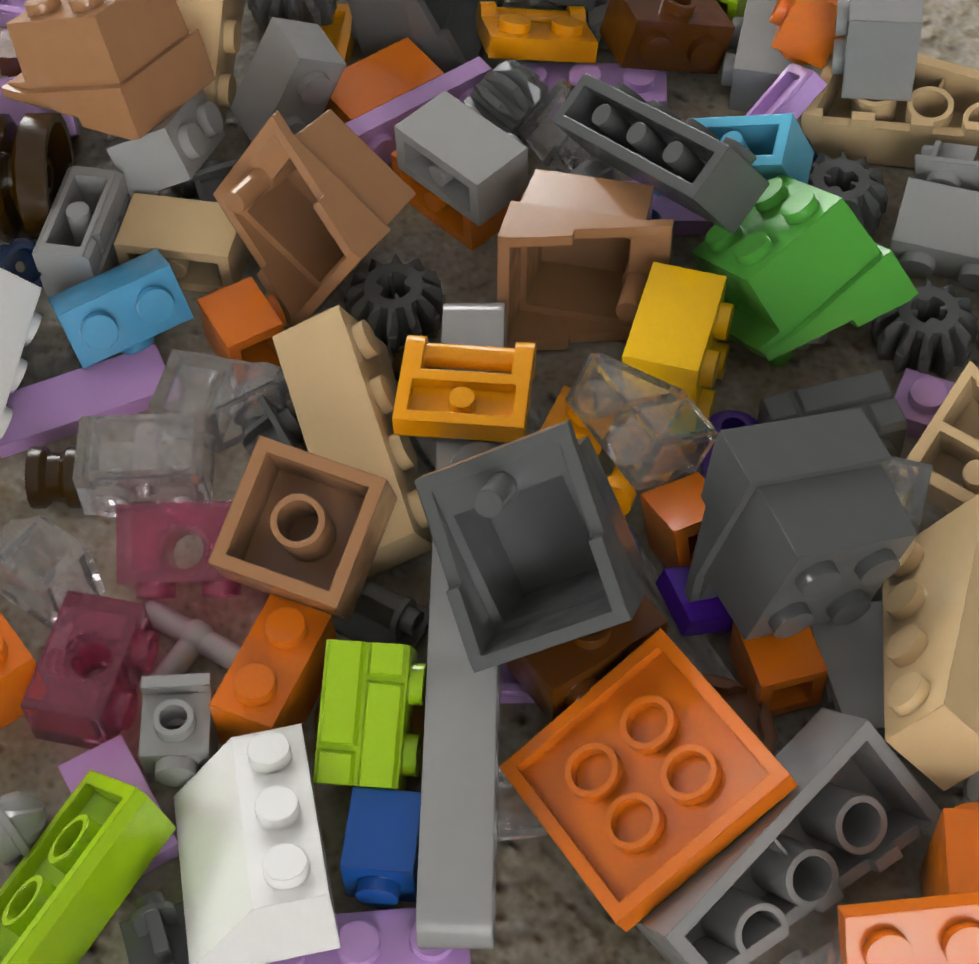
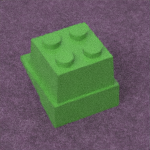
(800, 270)

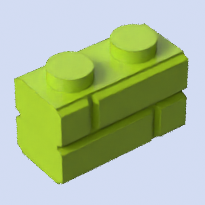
(368, 715)

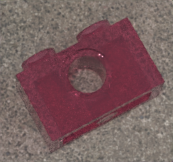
(147, 543)
(88, 636)

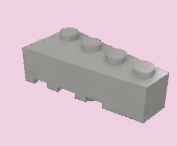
(839, 823)

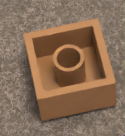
(303, 528)

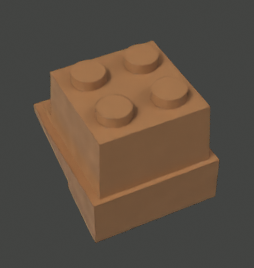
(107, 62)
(310, 208)
(577, 258)

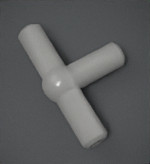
(193, 639)

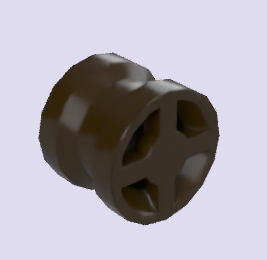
(50, 477)

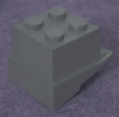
(437, 27)
(798, 523)
(531, 545)

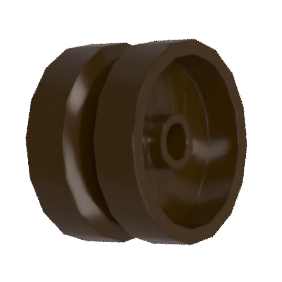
(31, 170)

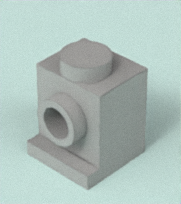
(176, 727)

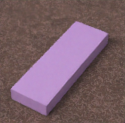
(55, 405)

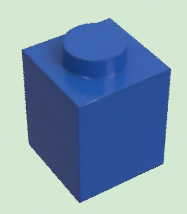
(381, 846)

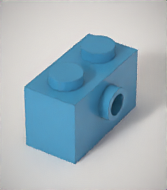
(121, 308)

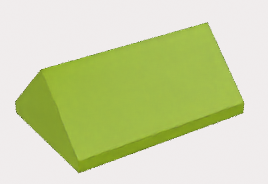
(79, 872)

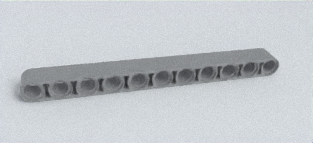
(459, 734)

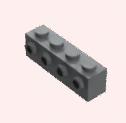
(662, 151)

